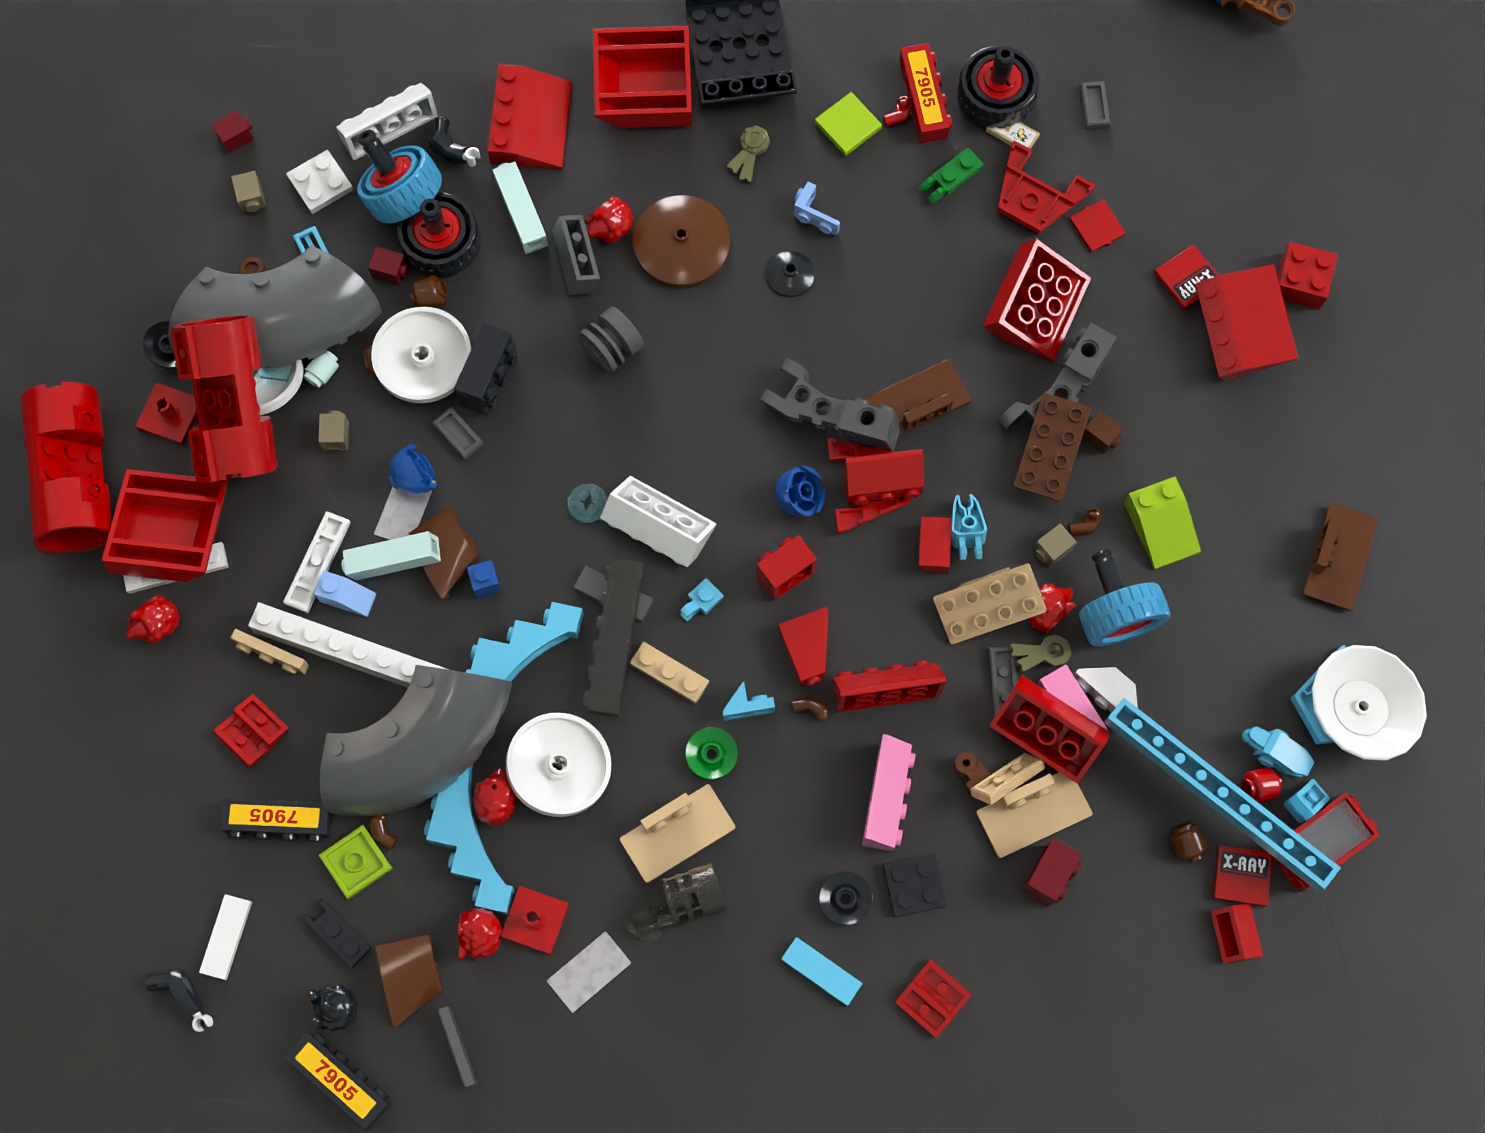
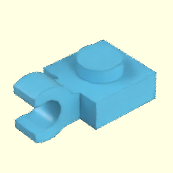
(702, 598)

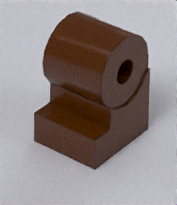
(970, 769)

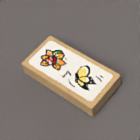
(1017, 132)

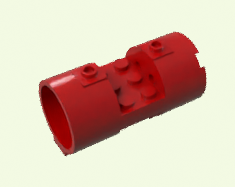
(220, 363)
(66, 467)

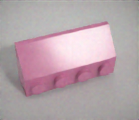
(887, 794)

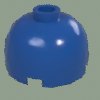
(411, 472)
(800, 492)

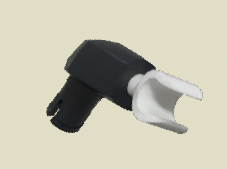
(446, 148)
(184, 993)

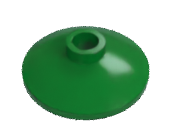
(711, 740)

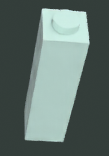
(520, 207)
(391, 556)

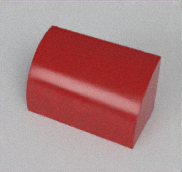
(935, 544)
(1236, 933)

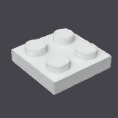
(319, 181)

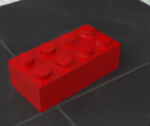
(1050, 729)

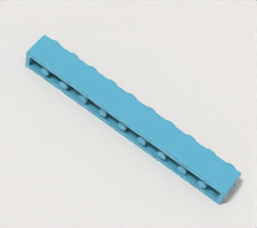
(1222, 795)

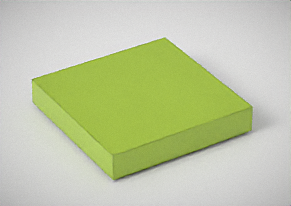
(848, 123)
(355, 862)

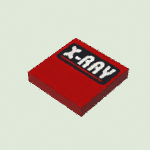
(1182, 273)
(1242, 876)

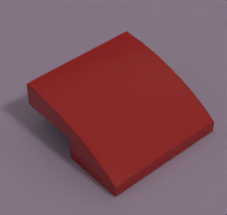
(251, 731)
(933, 998)

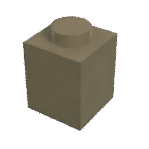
(248, 191)
(333, 431)
(1054, 545)

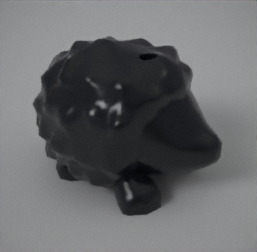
(333, 1007)

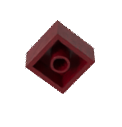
(1051, 872)

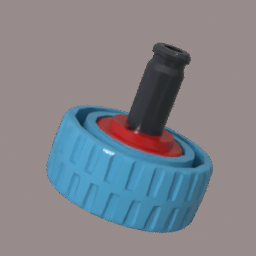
(396, 179)
(1123, 610)

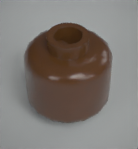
(429, 292)
(1188, 841)

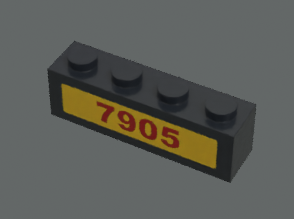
(275, 818)
(338, 1080)

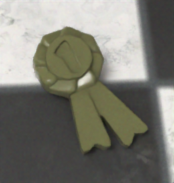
(753, 142)
(1052, 651)

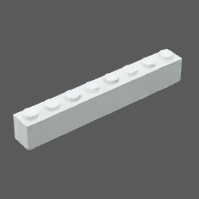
(335, 645)

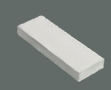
(225, 937)

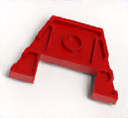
(1032, 201)
(853, 517)

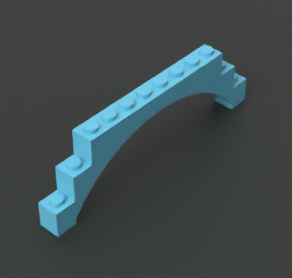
(453, 815)

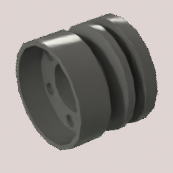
(607, 342)

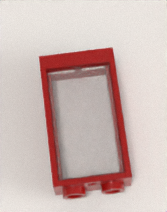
(1336, 832)

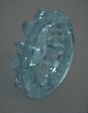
(577, 508)

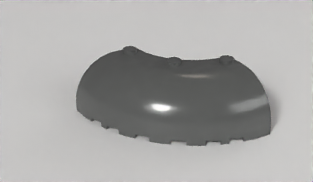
(294, 306)
(415, 747)

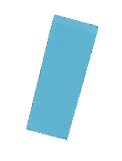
(821, 971)

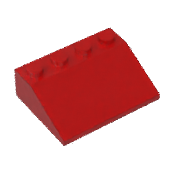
(529, 118)
(1037, 300)
(1246, 321)
(888, 686)

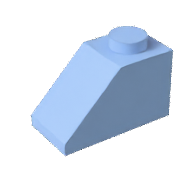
(344, 594)

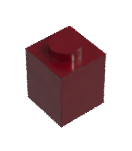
(233, 131)
(388, 266)

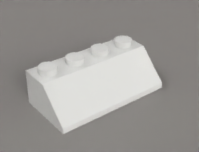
(389, 119)
(657, 521)

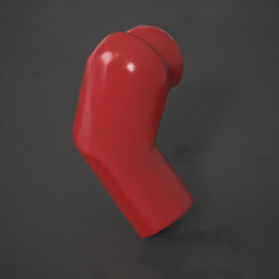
(901, 113)

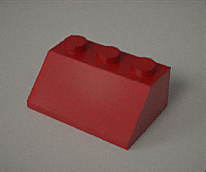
(884, 477)

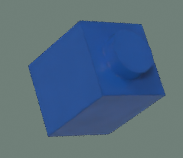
(484, 579)

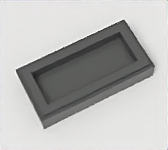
(1095, 105)
(458, 433)

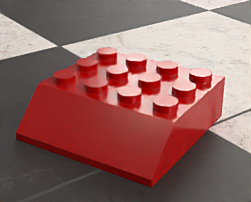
(642, 76)
(163, 526)

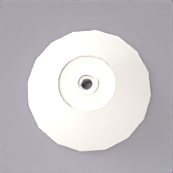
(1385, 689)

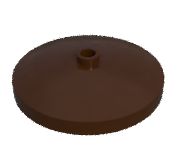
(684, 260)

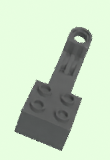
(1076, 374)
(847, 416)

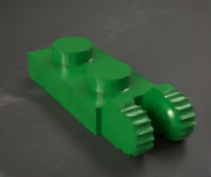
(952, 175)

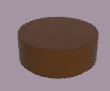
(251, 266)

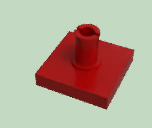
(168, 414)
(534, 920)

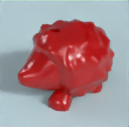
(610, 221)
(1058, 607)
(153, 620)
(494, 799)
(478, 933)

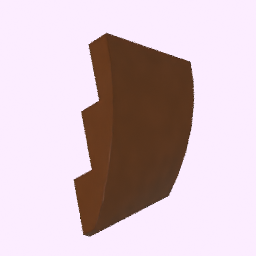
(455, 547)
(408, 975)

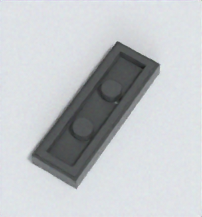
(593, 583)
(1002, 675)
(457, 1047)

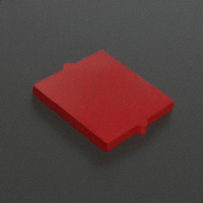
(1097, 225)

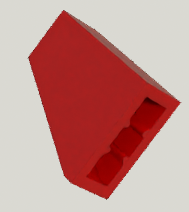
(806, 645)

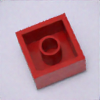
(1306, 274)
(785, 567)

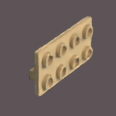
(990, 603)
(1033, 813)
(677, 832)

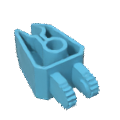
(968, 527)
(1278, 751)

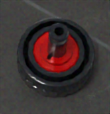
(997, 87)
(440, 236)

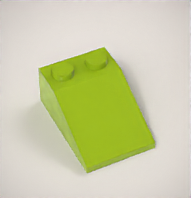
(1163, 522)

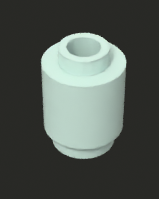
(321, 369)

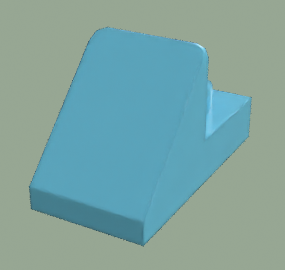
(740, 708)
(1306, 801)

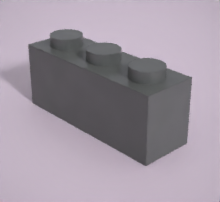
(575, 254)

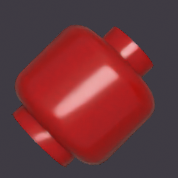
(1262, 784)

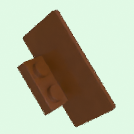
(924, 396)
(1052, 447)
(1340, 557)

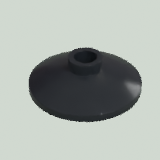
(788, 283)
(153, 343)
(852, 885)

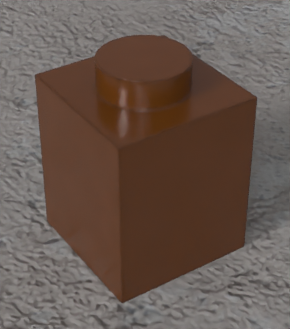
(1103, 432)

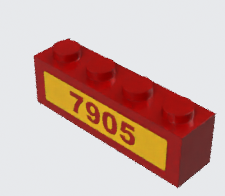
(924, 93)

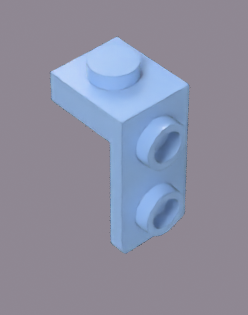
(808, 215)

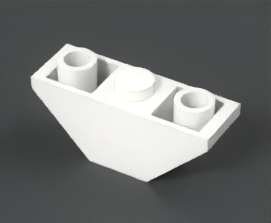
(1106, 686)

